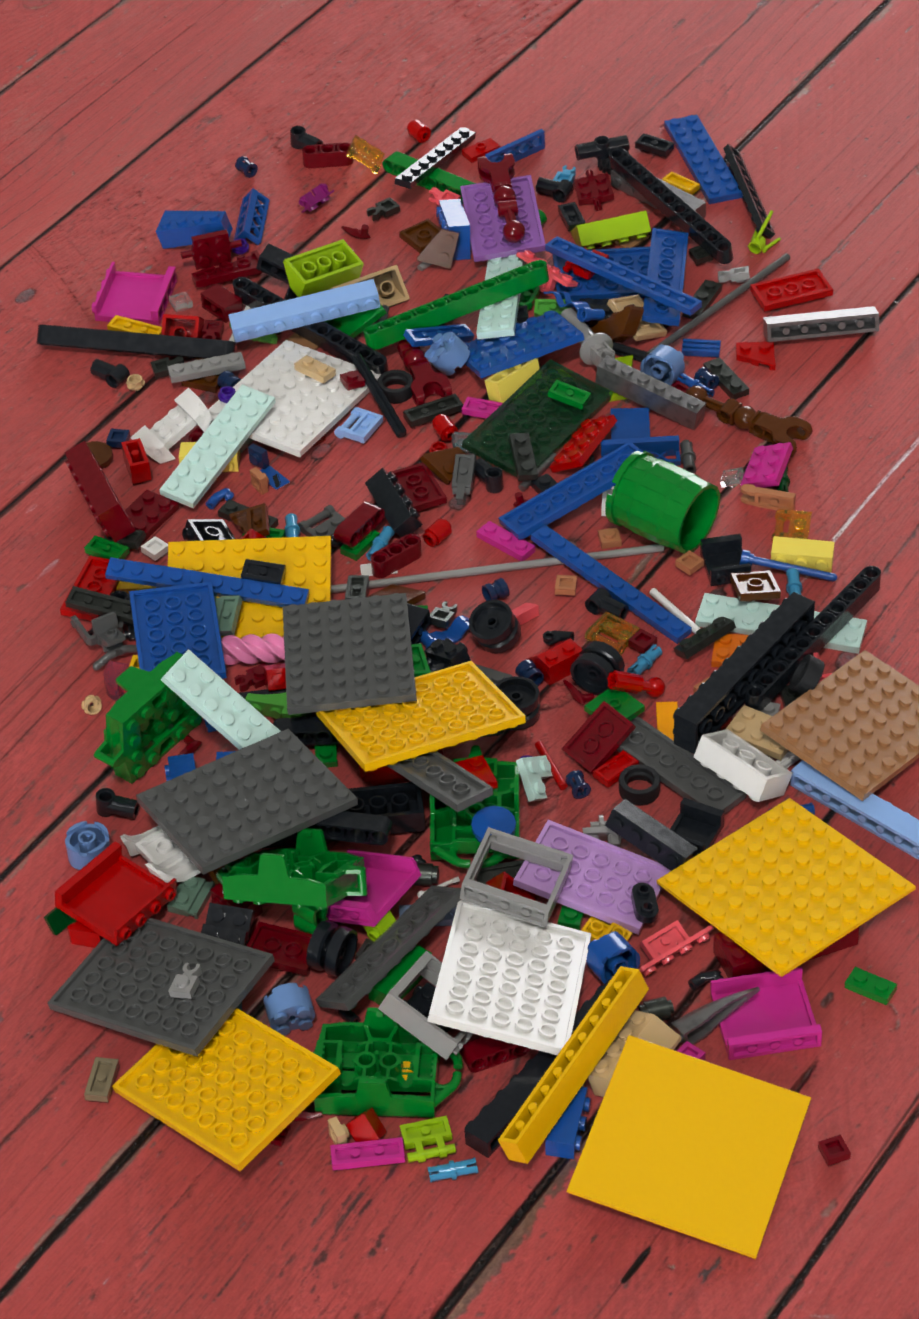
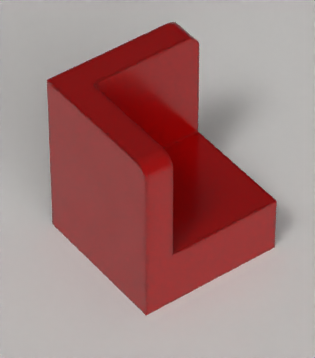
(366, 1126)

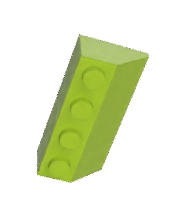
(612, 229)
(322, 268)

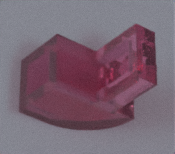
(111, 672)

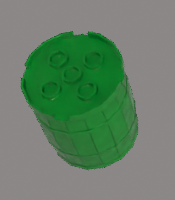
(662, 502)

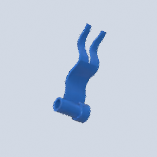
(584, 312)
(454, 632)

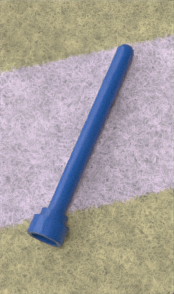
(748, 557)

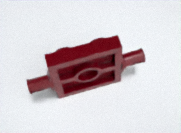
(593, 189)
(211, 249)

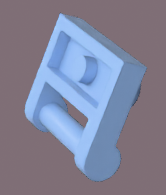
(364, 427)

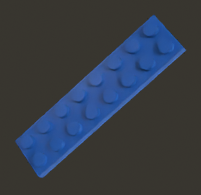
(703, 159)
(666, 266)
(566, 494)

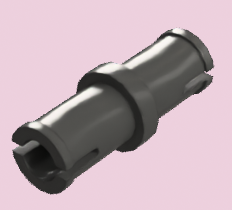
(688, 456)

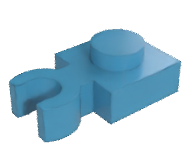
(565, 174)

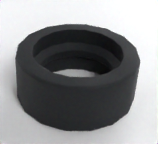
(396, 377)
(806, 674)
(639, 772)

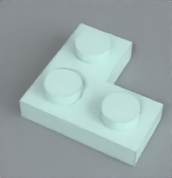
(532, 772)

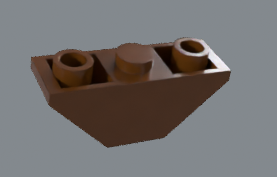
(621, 324)

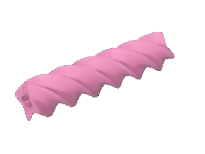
(253, 649)

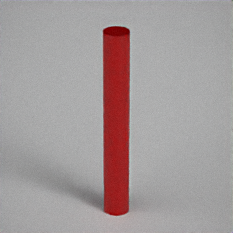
(555, 772)

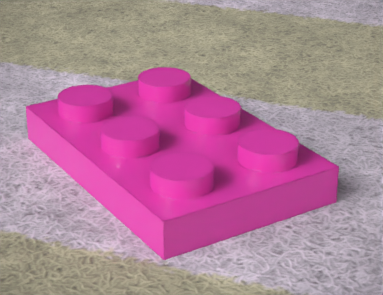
(767, 465)

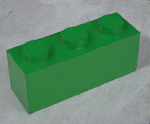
(382, 988)

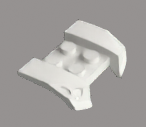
(175, 425)
(162, 854)

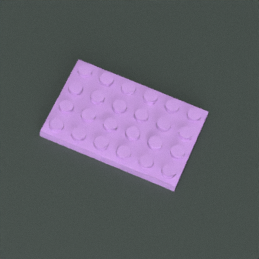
(598, 878)

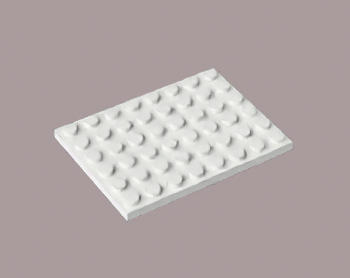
(303, 405)
(510, 978)

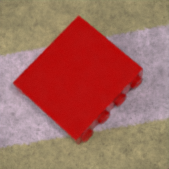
(113, 895)

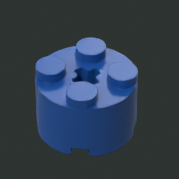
(609, 954)

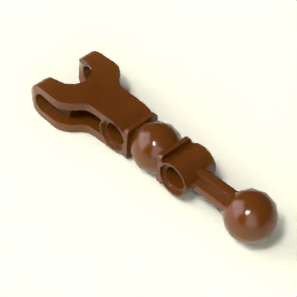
(758, 423)

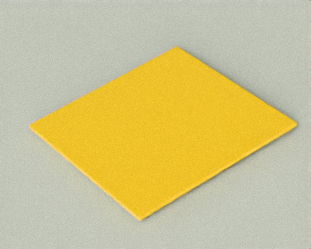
(785, 886)
(690, 1146)

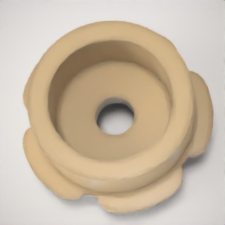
(135, 382)
(94, 708)

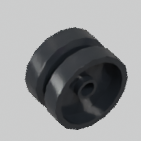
(495, 626)
(594, 665)
(525, 696)
(331, 948)

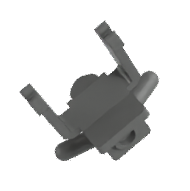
(108, 634)

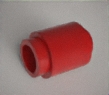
(419, 131)
(444, 427)
(437, 532)

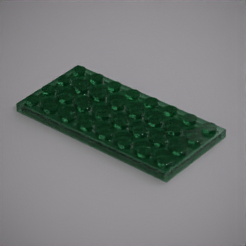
(533, 412)

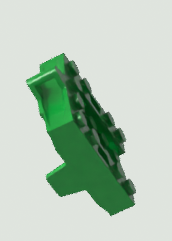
(144, 722)
(452, 830)
(295, 876)
(377, 1055)

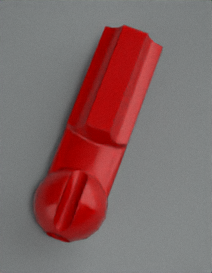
(635, 683)

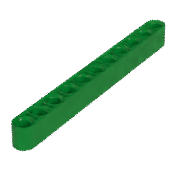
(440, 179)
(457, 304)

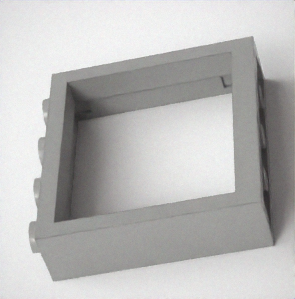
(508, 902)
(414, 1021)

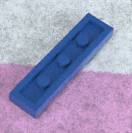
(424, 336)

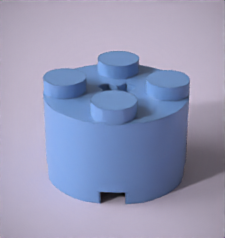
(447, 353)
(663, 364)
(85, 842)
(289, 1008)

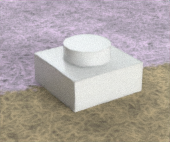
(154, 548)

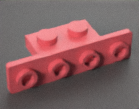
(554, 273)
(668, 942)

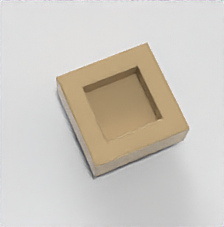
(337, 1132)

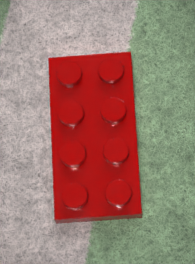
(791, 290)
(583, 443)
(91, 578)

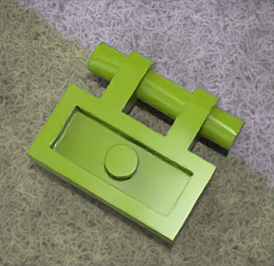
(427, 1133)

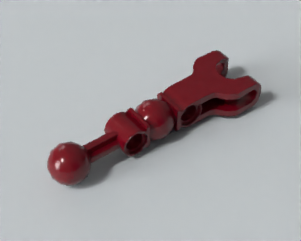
(499, 177)
(425, 379)

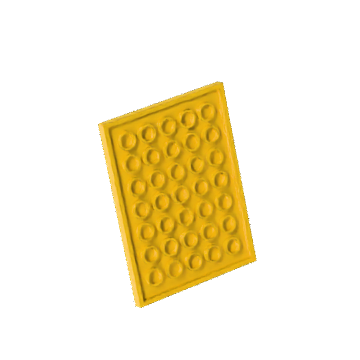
(305, 561)
(449, 710)
(234, 1092)

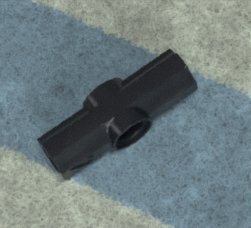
(600, 147)

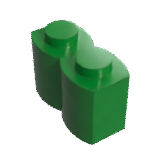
(308, 918)

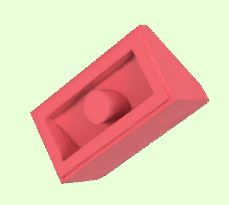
(526, 612)

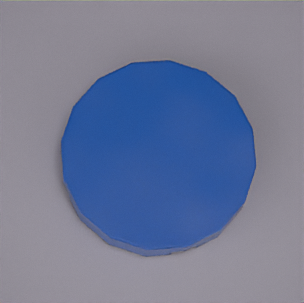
(495, 818)

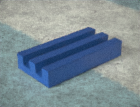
(701, 347)

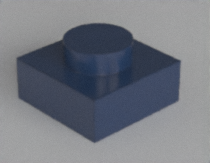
(117, 436)
(258, 456)

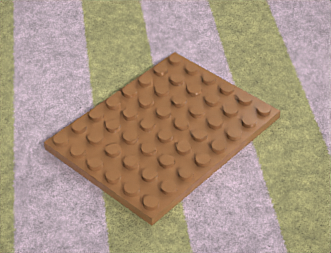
(853, 725)

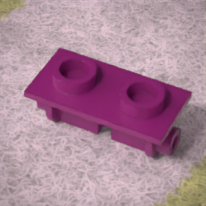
(320, 194)

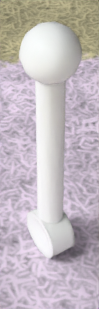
(451, 881)

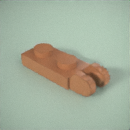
(767, 498)

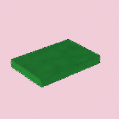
(356, 323)

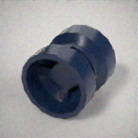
(227, 378)
(497, 590)
(528, 670)

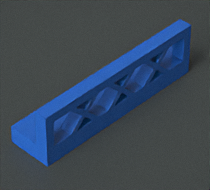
(520, 148)
(248, 214)
(658, 446)

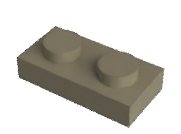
(101, 1079)

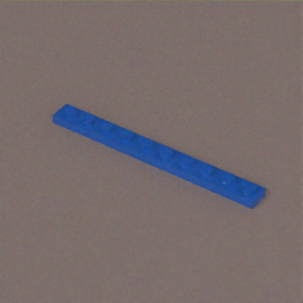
(624, 276)
(222, 585)
(617, 587)

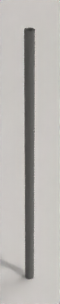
(724, 301)

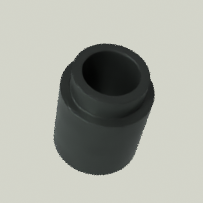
(429, 875)
(660, 1007)

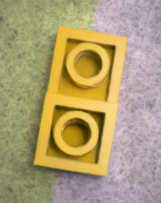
(599, 928)

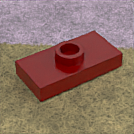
(479, 149)
(611, 770)

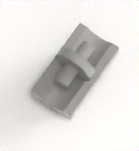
(601, 832)

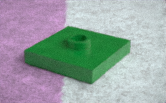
(620, 701)

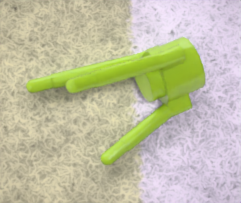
(758, 242)

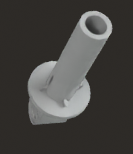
(595, 346)

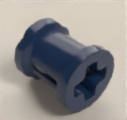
(247, 166)
(707, 378)
(578, 784)

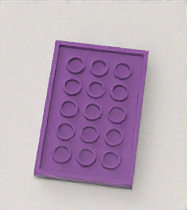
(487, 226)

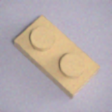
(315, 369)

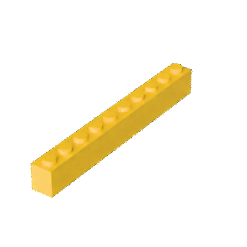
(573, 1065)

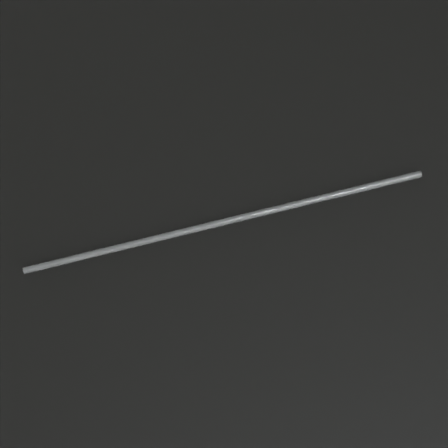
(499, 568)

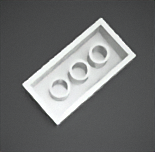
(742, 765)

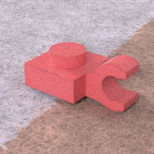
(439, 195)

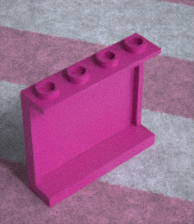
(134, 295)
(387, 882)
(772, 1019)

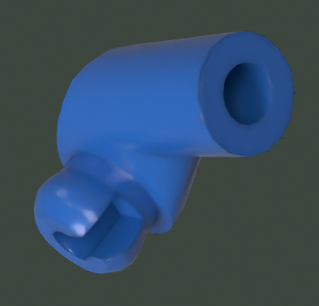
(218, 496)

